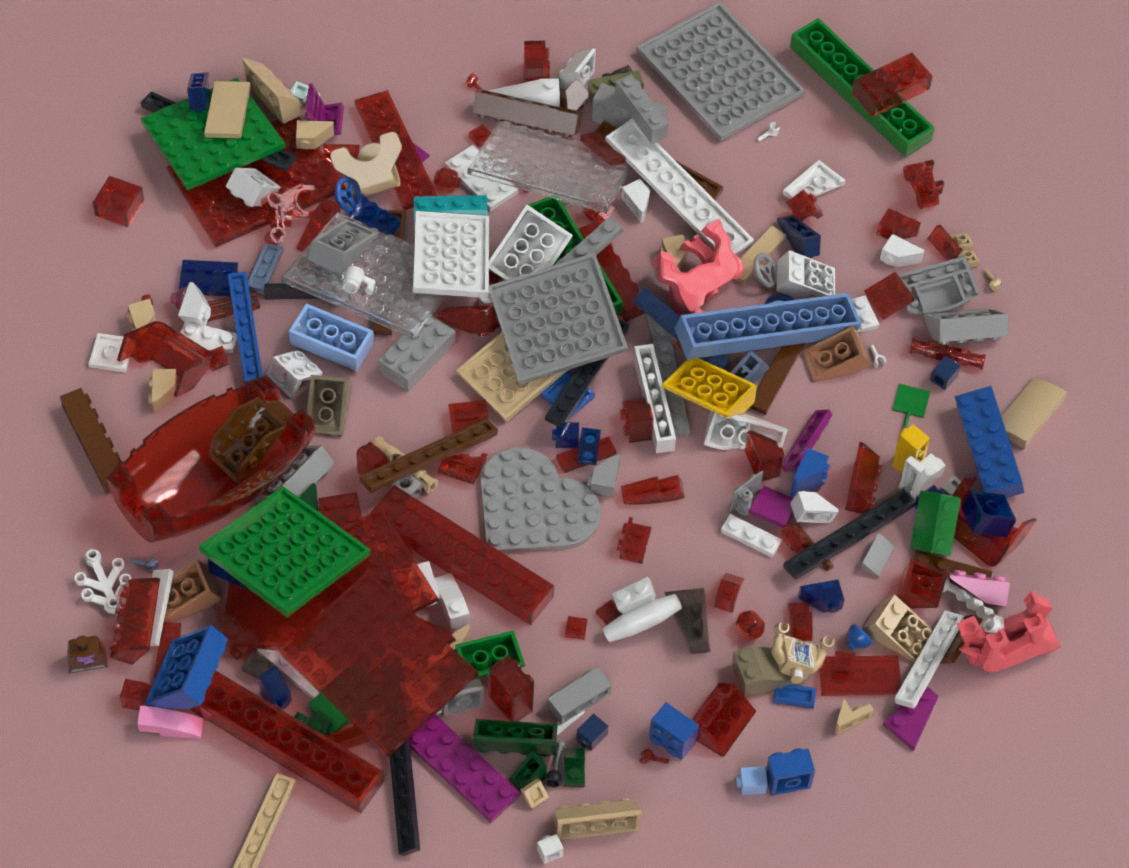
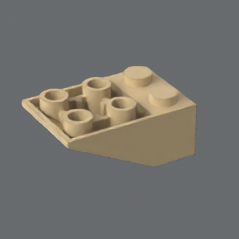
(898, 628)

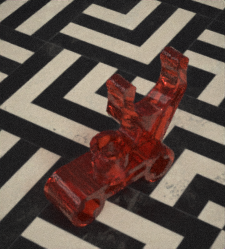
(923, 183)
(280, 211)

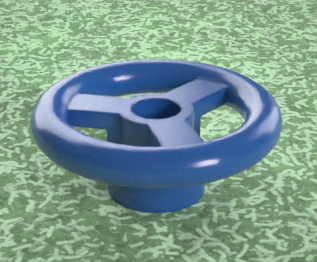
(345, 195)

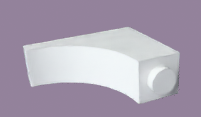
(921, 474)

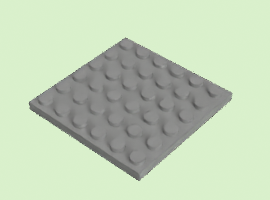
(557, 318)

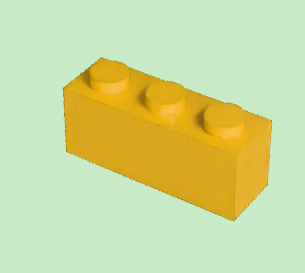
(911, 443)

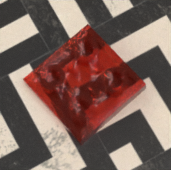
(889, 295)

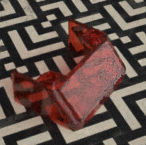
(169, 349)
(987, 548)

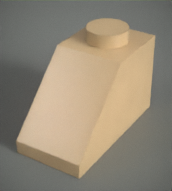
(313, 133)

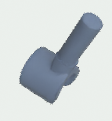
(150, 565)

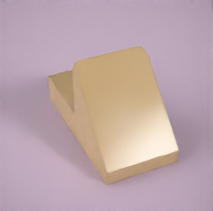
(849, 719)

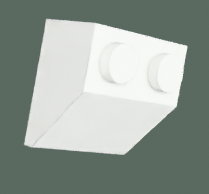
(578, 68)
(250, 185)

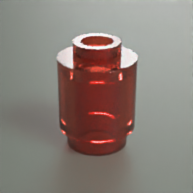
(794, 538)

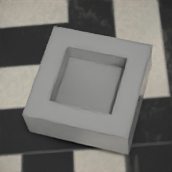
(950, 486)

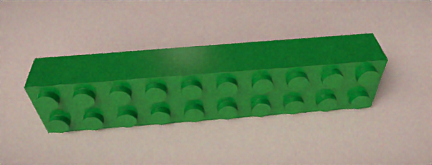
(840, 67)

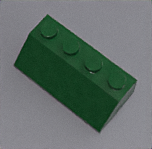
(515, 737)

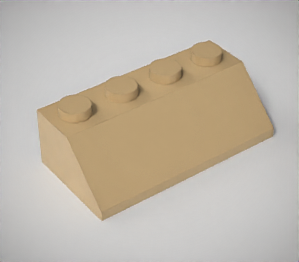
(271, 91)
(597, 819)

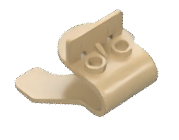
(375, 164)

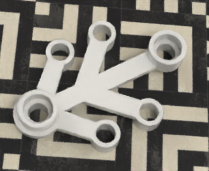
(104, 584)

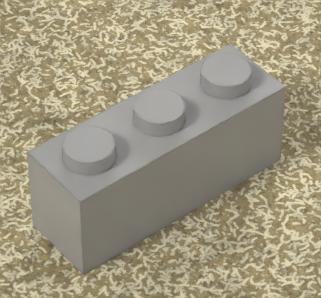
(579, 695)

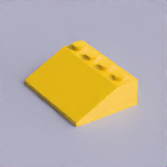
(712, 387)

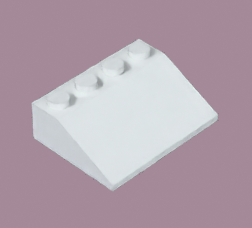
(529, 246)

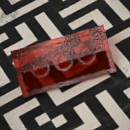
(134, 619)

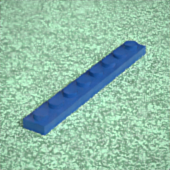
(245, 326)

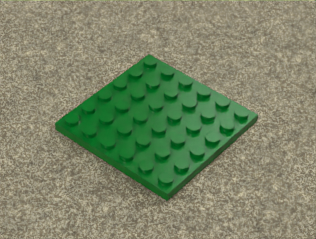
(200, 159)
(284, 551)

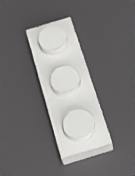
(751, 536)

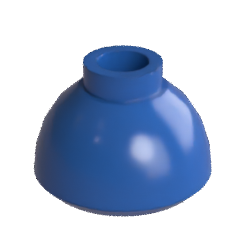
(858, 638)

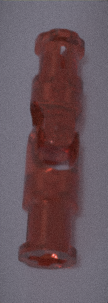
(961, 356)

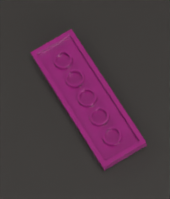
(463, 768)

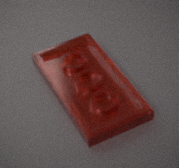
(871, 677)

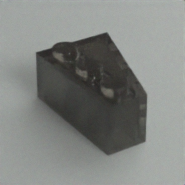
(693, 619)

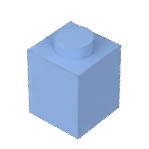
(752, 780)

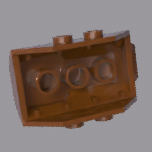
(246, 436)

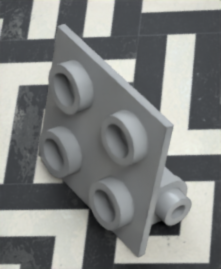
(743, 494)

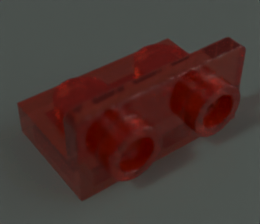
(634, 542)

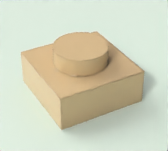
(534, 793)

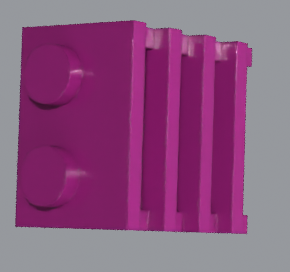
(318, 111)

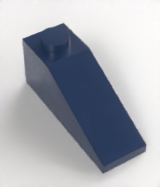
(800, 236)

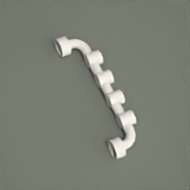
(992, 623)

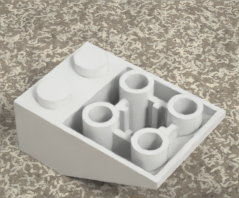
(804, 276)

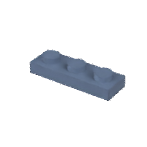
(265, 267)

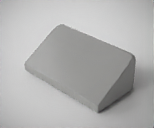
(877, 556)

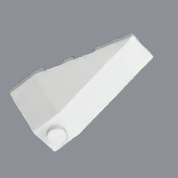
(539, 90)
(732, 431)

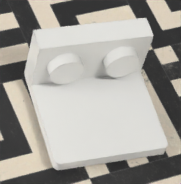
(290, 370)

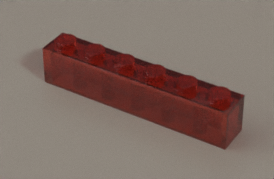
(617, 275)

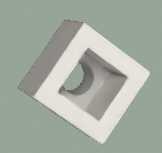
(549, 848)

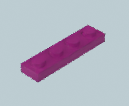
(807, 439)

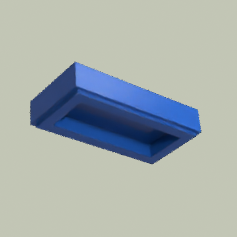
(795, 696)

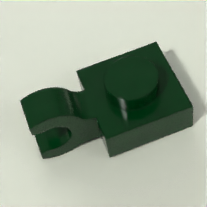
(315, 722)

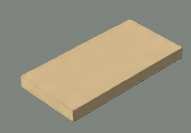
(227, 109)

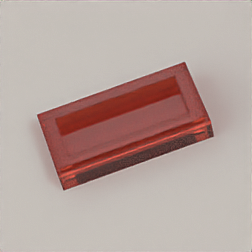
(944, 243)

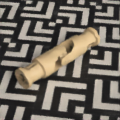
(393, 453)

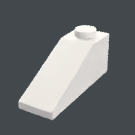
(452, 602)

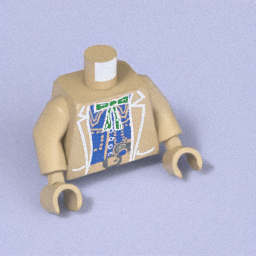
(796, 656)

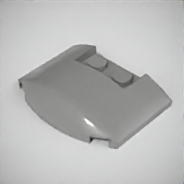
(940, 287)

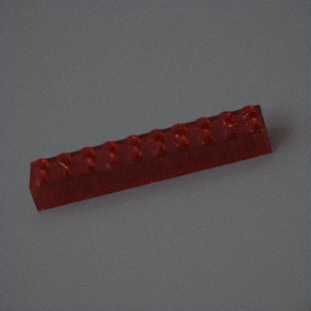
(467, 556)
(290, 743)

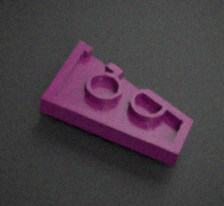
(908, 722)

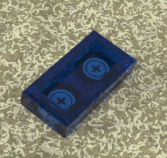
(589, 446)

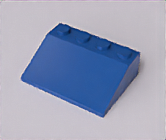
(187, 669)

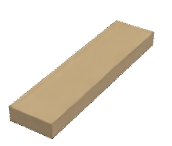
(766, 244)

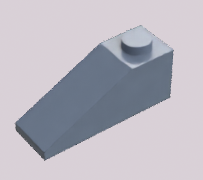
(750, 367)

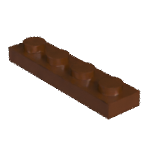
(948, 565)

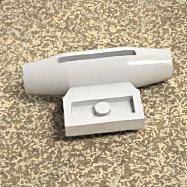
(639, 610)

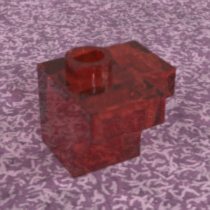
(804, 206)

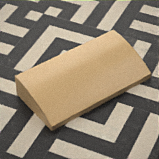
(1032, 411)

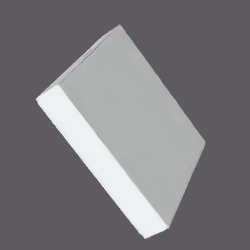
(106, 352)

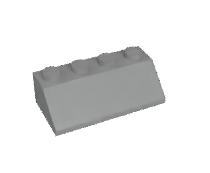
(966, 325)
(307, 469)

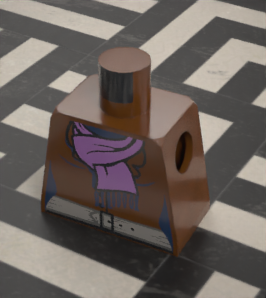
(86, 654)

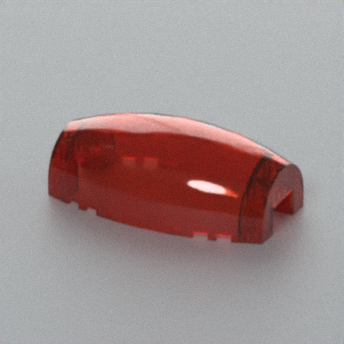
(173, 483)

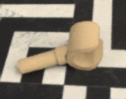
(994, 282)

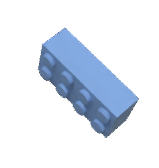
(331, 337)

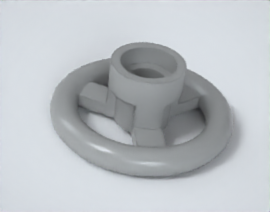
(764, 272)

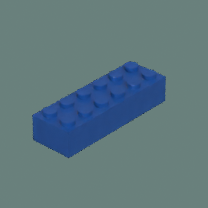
(989, 442)

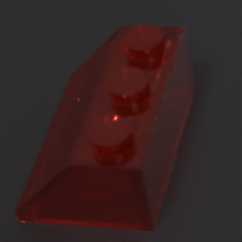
(863, 480)
(723, 718)

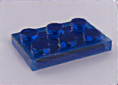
(208, 276)

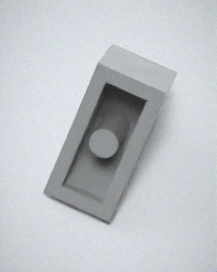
(605, 477)

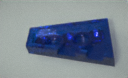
(374, 216)

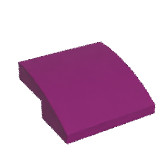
(772, 507)

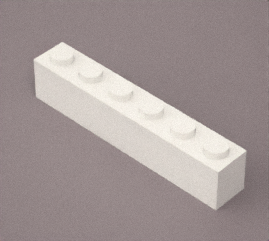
(651, 389)

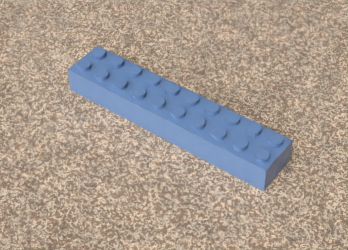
(765, 325)

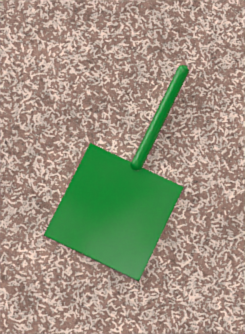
(911, 402)

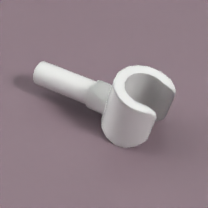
(771, 132)
(877, 357)

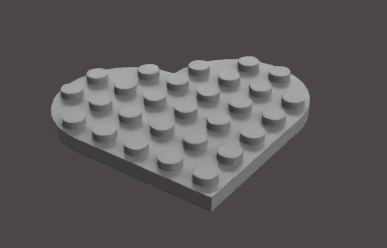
(532, 507)

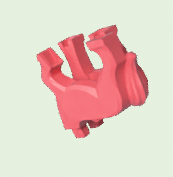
(700, 284)
(1022, 638)

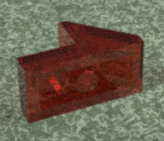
(800, 621)

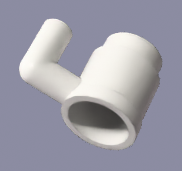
(354, 277)

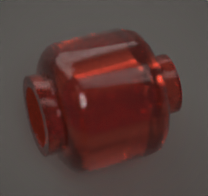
(446, 180)
(750, 625)

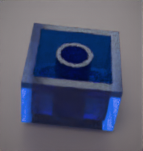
(988, 513)

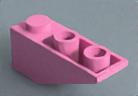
(989, 590)

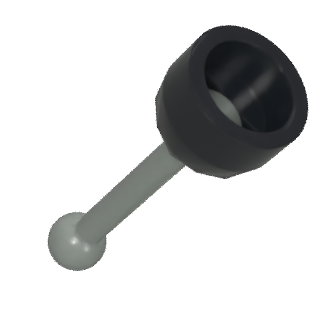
(553, 777)

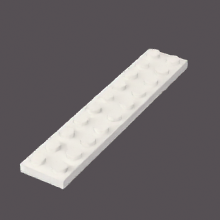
(675, 185)

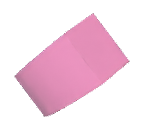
(169, 723)

